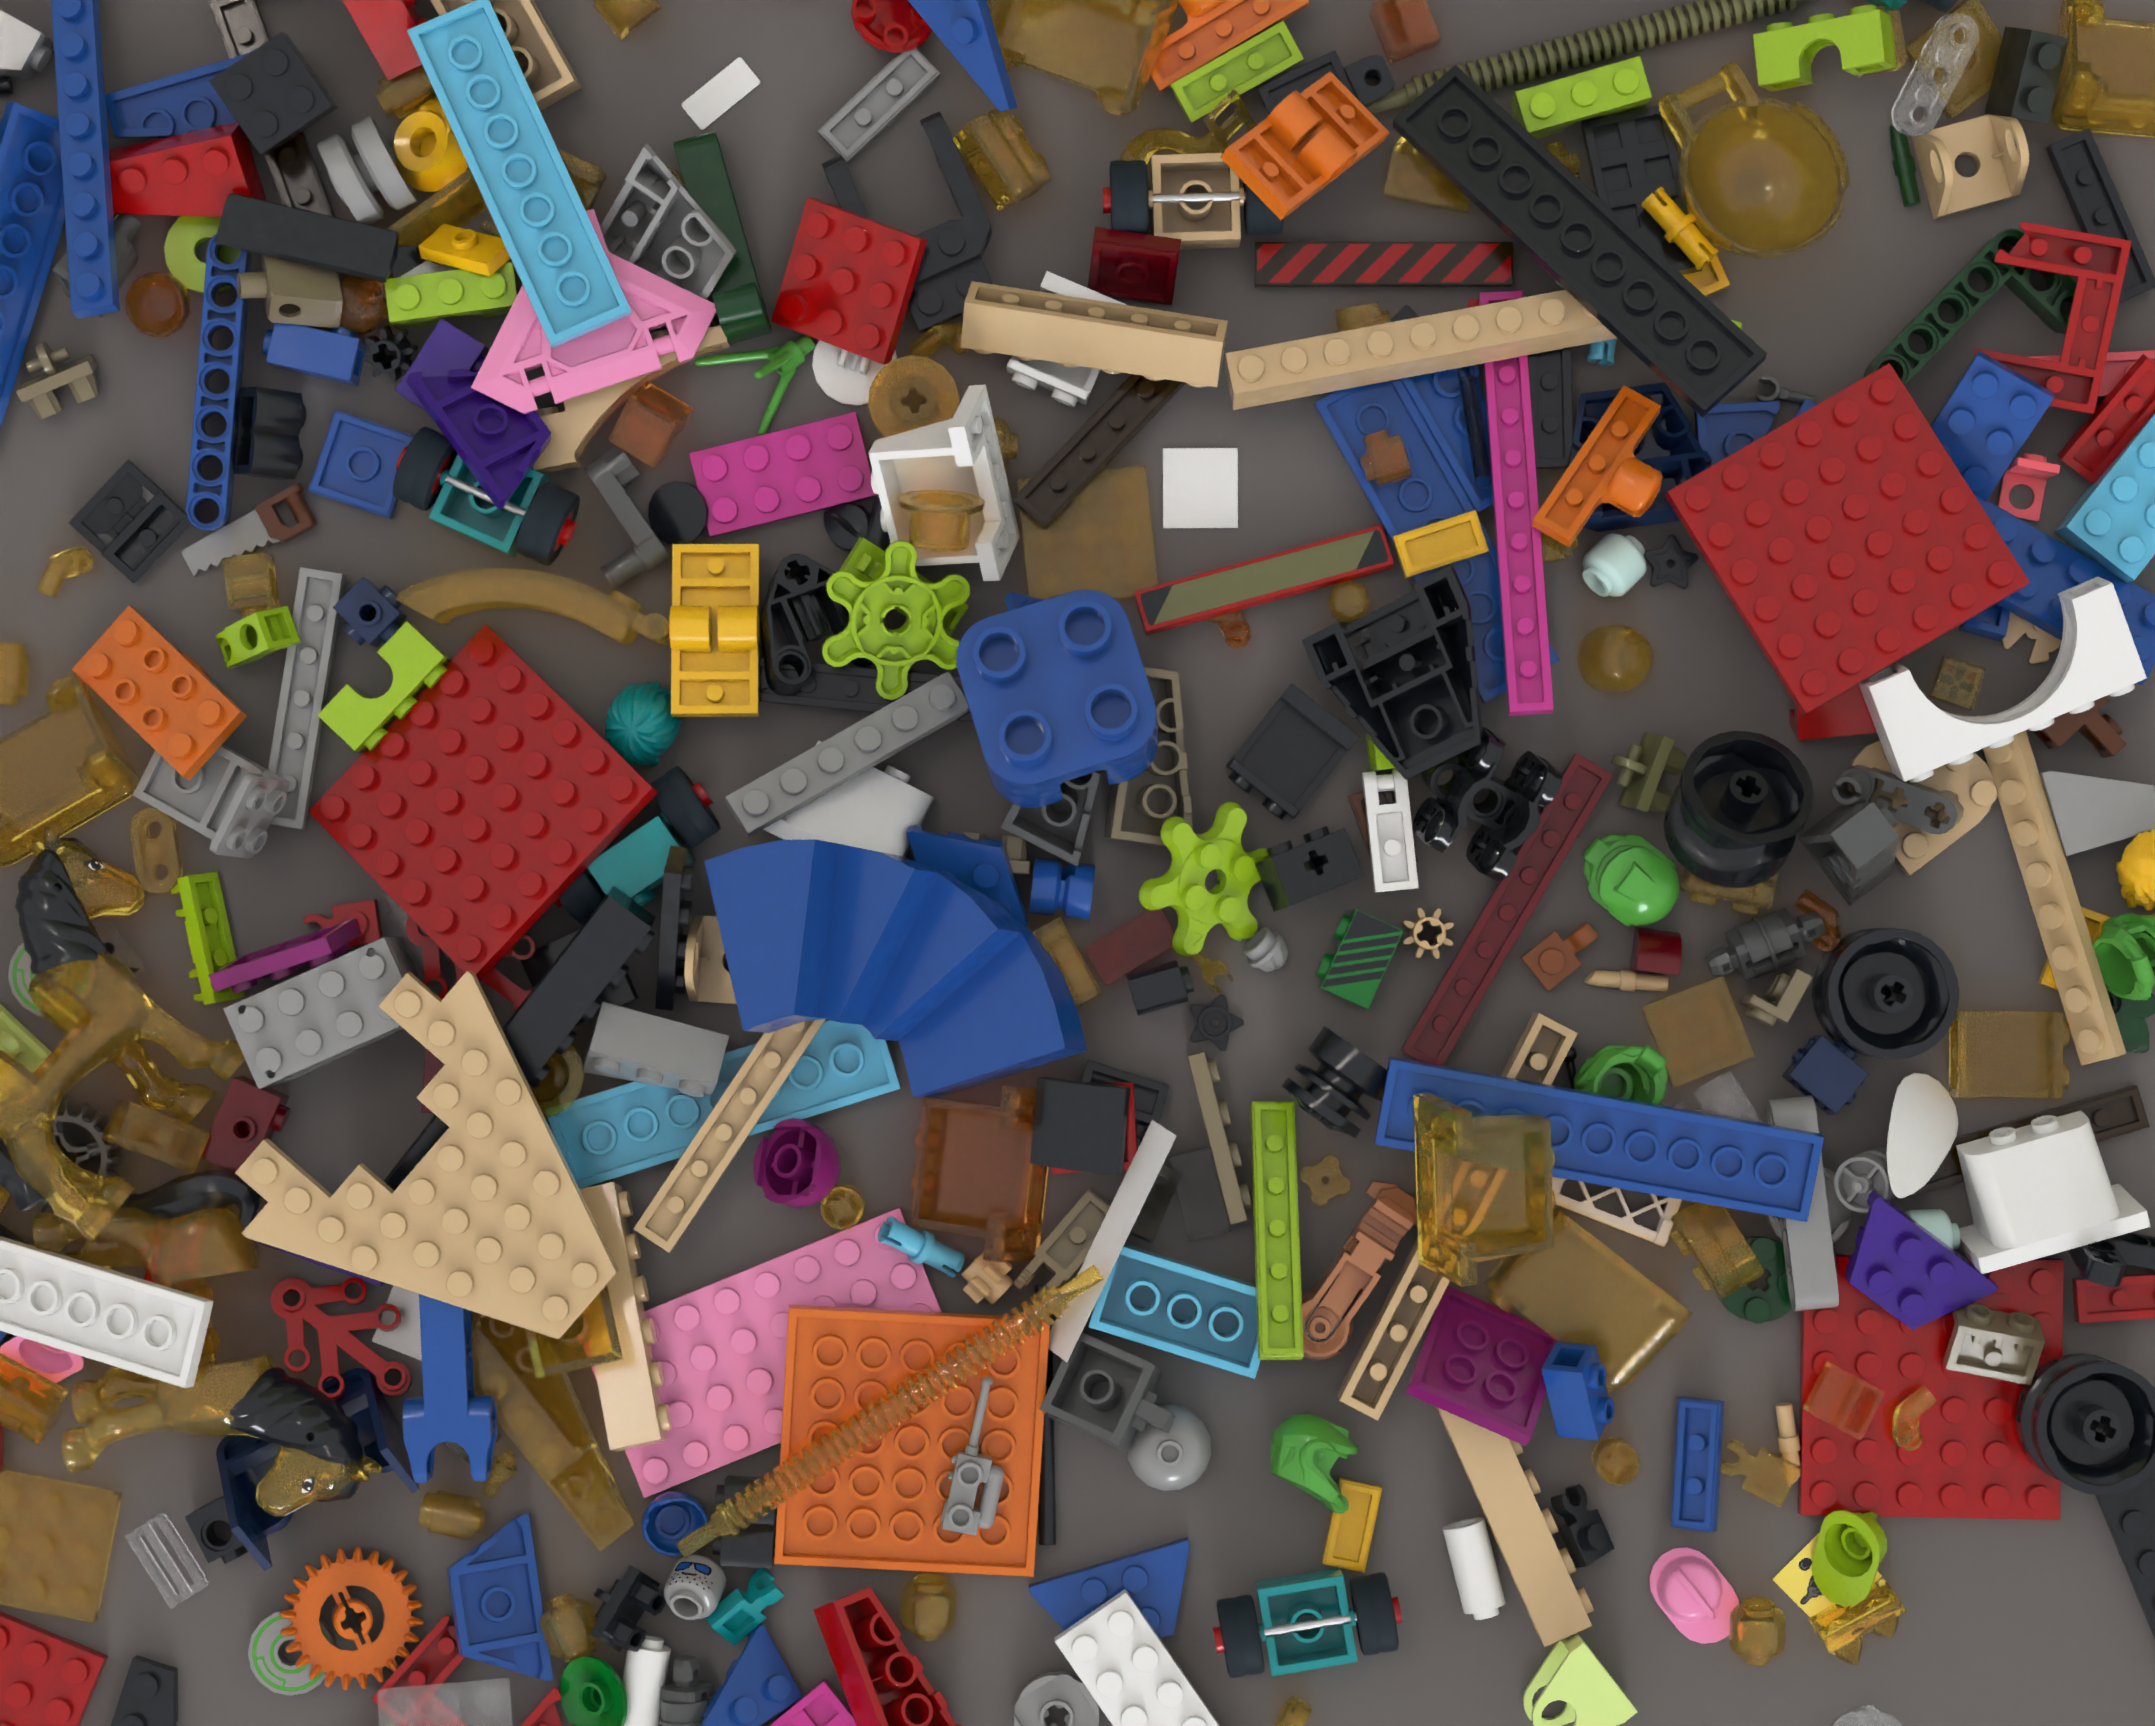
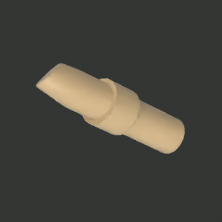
(1628, 980)
(1788, 1438)

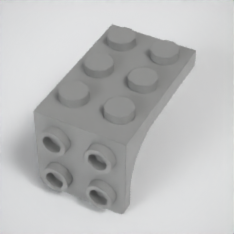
(225, 800)

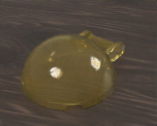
(1756, 170)

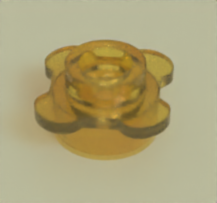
(1337, 1183)

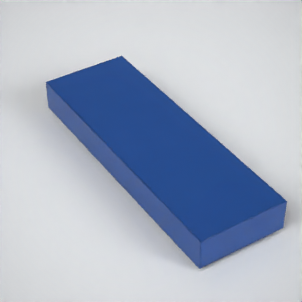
(1697, 1464)

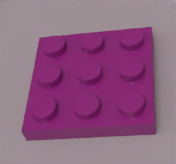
(1483, 1365)

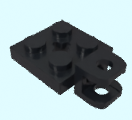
(1351, 76)

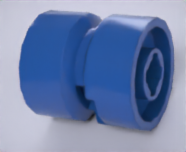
(1062, 889)

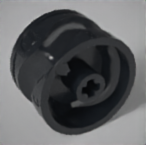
(1738, 809)
(1893, 1026)
(2089, 1424)

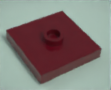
(1134, 265)

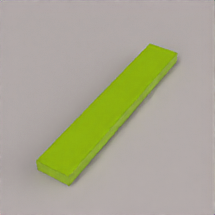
(1276, 1231)

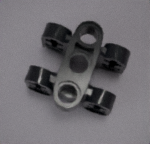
(1494, 844)

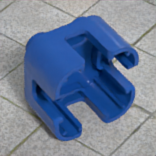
(1058, 695)

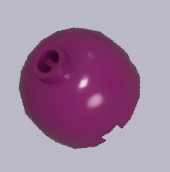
(797, 1164)

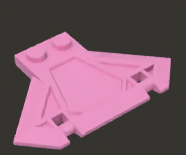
(601, 356)

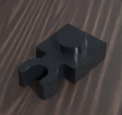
(1584, 1529)

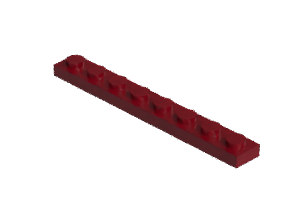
(1506, 913)

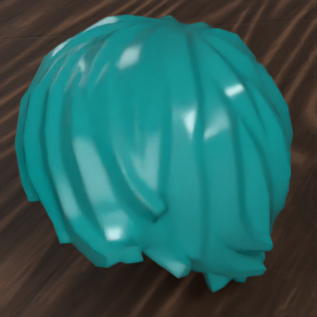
(641, 723)

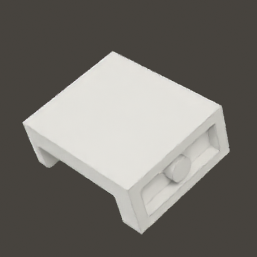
(1067, 383)

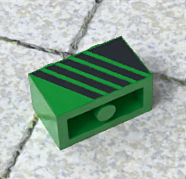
(1359, 958)

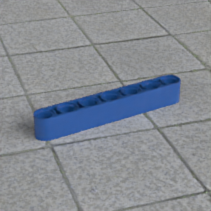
(208, 403)

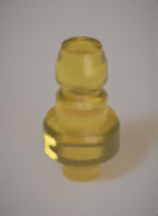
(502, 1469)

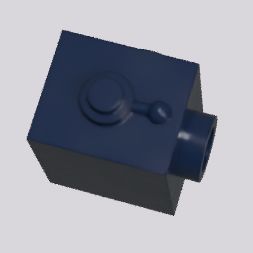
(1826, 1073)

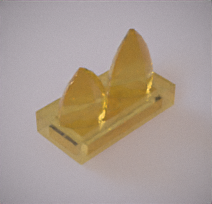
(1843, 1627)

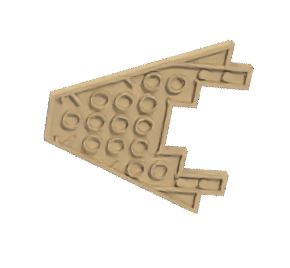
(486, 1211)

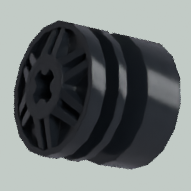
(1337, 1083)

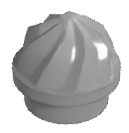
(1266, 950)

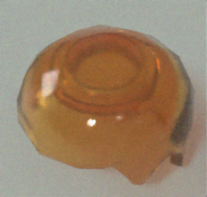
(158, 304)

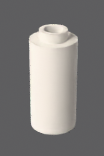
(1474, 1567)
(642, 1680)

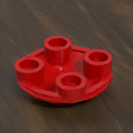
(889, 24)

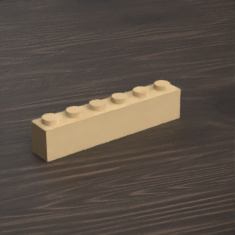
(1093, 334)
(629, 1385)
(1521, 1529)

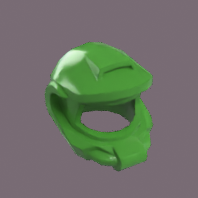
(1631, 878)
(2128, 955)
(1625, 1073)
(1305, 1452)

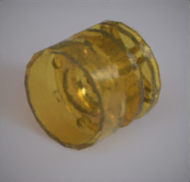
(909, 375)

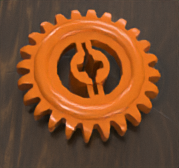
(370, 1655)

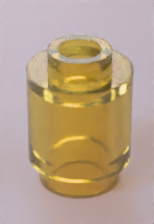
(405, 92)
(13, 673)
(452, 1515)

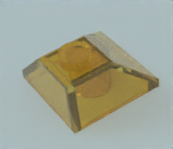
(585, 1344)

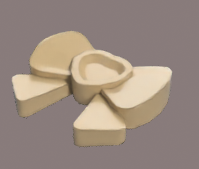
(2043, 642)

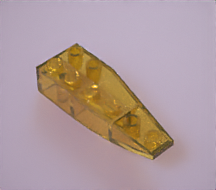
(549, 1429)

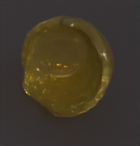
(1615, 658)

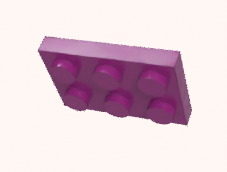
(285, 957)

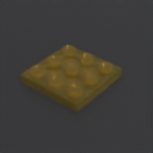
(1096, 542)
(54, 1544)

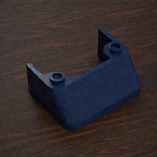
(247, 1460)

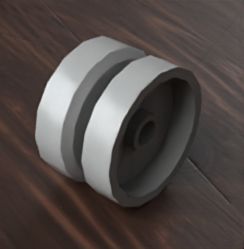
(364, 174)

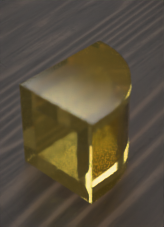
(625, 15)

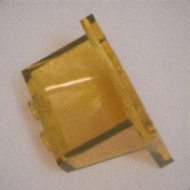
(1480, 1187)

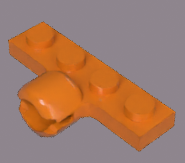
(1214, 30)
(1604, 471)

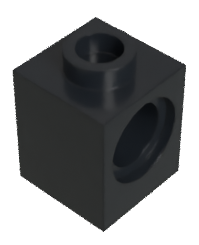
(202, 1523)

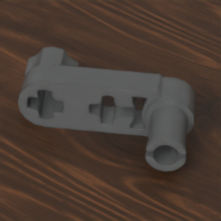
(610, 476)
(1921, 798)

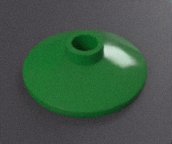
(592, 1693)

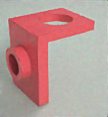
(2032, 472)

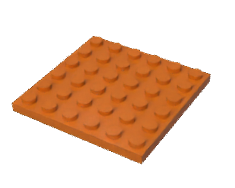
(891, 1496)

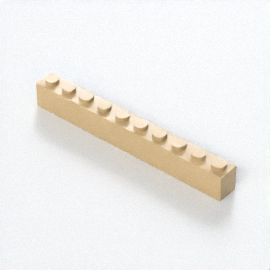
(1410, 348)
(1417, 1288)

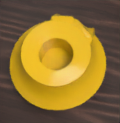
(427, 149)

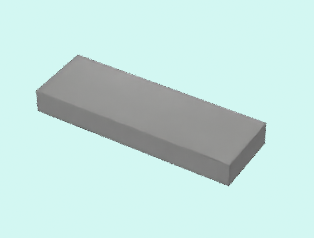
(878, 104)

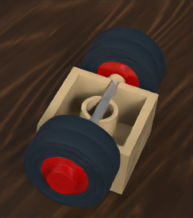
(1189, 199)

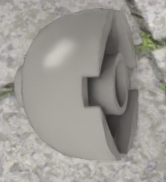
(1172, 1457)

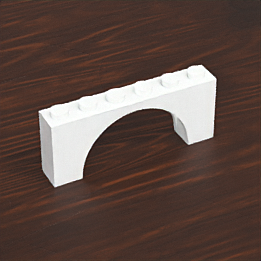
(2092, 662)

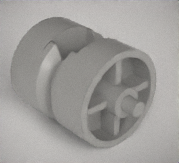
(1860, 1176)

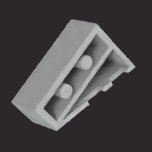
(654, 1051)

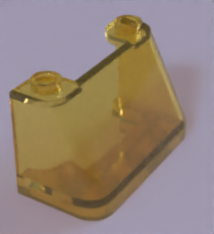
(1087, 42)
(2105, 73)
(59, 770)
(1590, 1297)

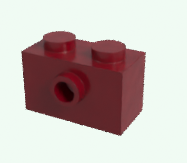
(244, 1122)

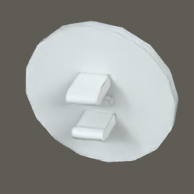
(844, 374)

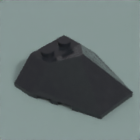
(1408, 674)

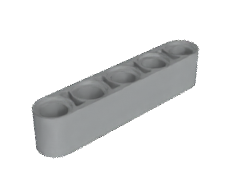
(1807, 1244)

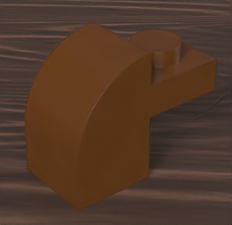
(2098, 730)

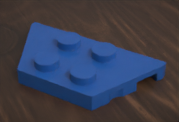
(976, 863)
(1150, 1577)
(500, 1602)

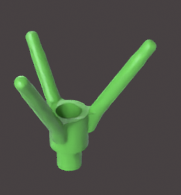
(782, 359)

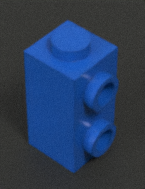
(315, 352)
(1577, 1391)

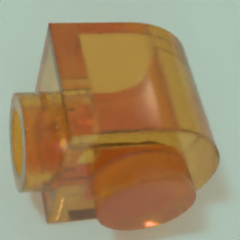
(1384, 458)

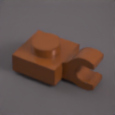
(1554, 958)

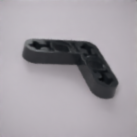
(2106, 1260)

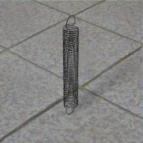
(1473, 452)

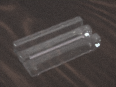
(152, 1567)

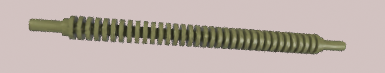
(1636, 34)

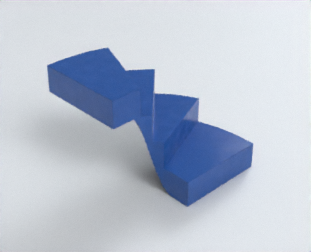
(892, 949)

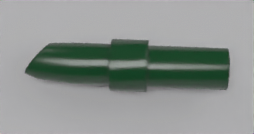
(1904, 168)

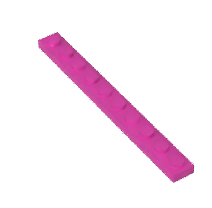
(1516, 540)

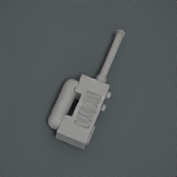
(968, 1473)

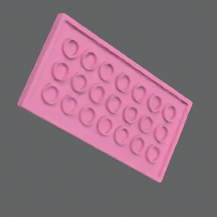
(729, 1344)

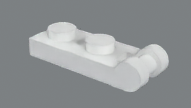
(1390, 833)

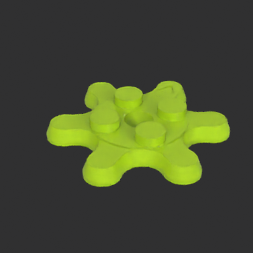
(895, 649)
(1184, 882)

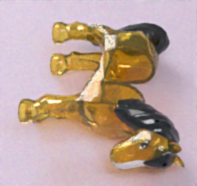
(104, 1019)
(181, 1238)

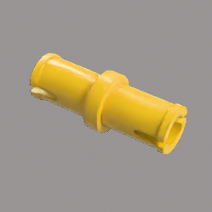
(1679, 228)

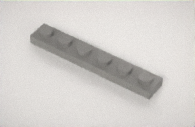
(305, 691)
(847, 754)

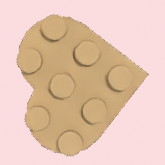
(1968, 780)

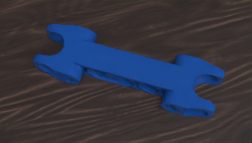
(449, 1402)

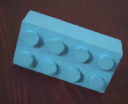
(2117, 512)
(1180, 1310)

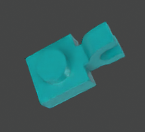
(742, 1611)

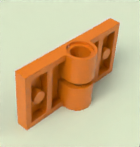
(1304, 144)
(159, 692)

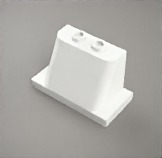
(951, 456)
(861, 813)
(2040, 1193)

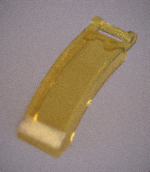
(498, 588)

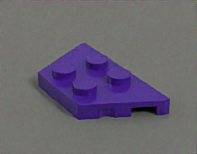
(487, 435)
(1911, 1268)

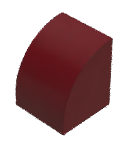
(1656, 951)

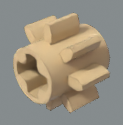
(1438, 938)
(986, 1279)

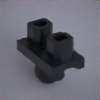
(623, 1609)

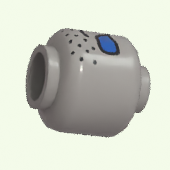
(694, 1587)

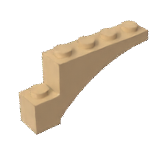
(586, 414)

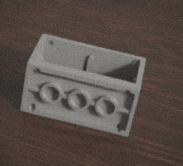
(320, 1013)

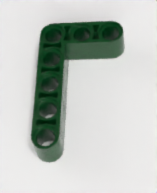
(738, 292)
(1968, 301)

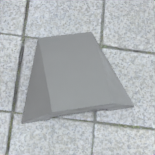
(665, 229)

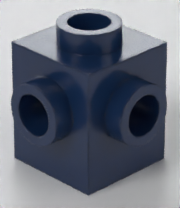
(357, 607)

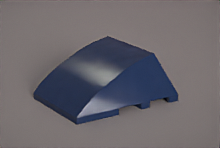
(1666, 447)

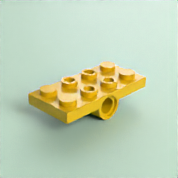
(715, 630)

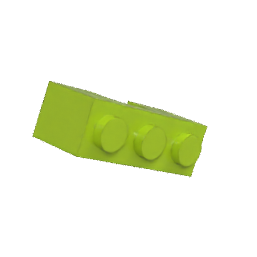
(1787, 51)
(1589, 94)
(437, 295)
(414, 665)

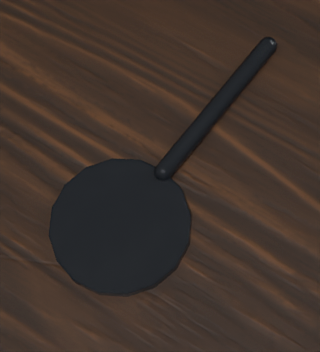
(678, 513)

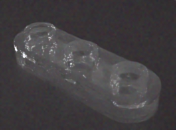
(1920, 87)

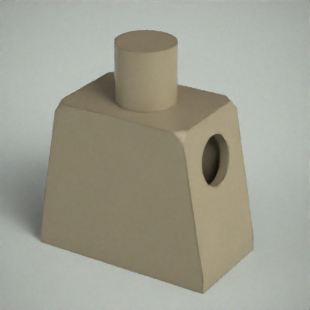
(294, 292)

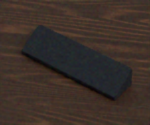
(308, 237)

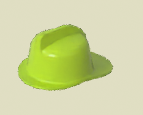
(1848, 1556)

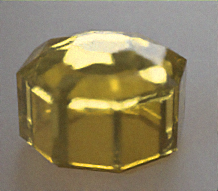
(1348, 601)
(1293, 1713)

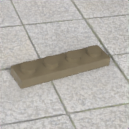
(1225, 1154)

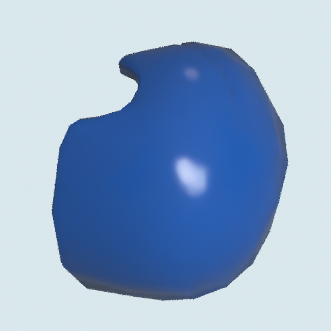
(671, 1519)

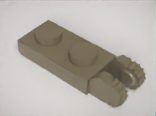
(1068, 1243)

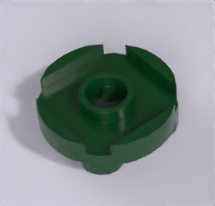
(1774, 1299)

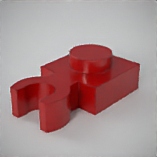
(366, 916)

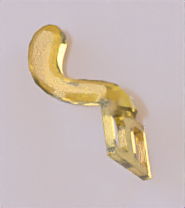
(1215, 141)

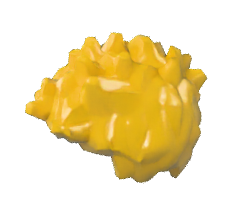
(2137, 871)

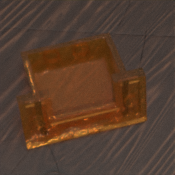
(978, 1173)

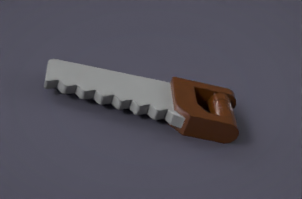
(251, 531)

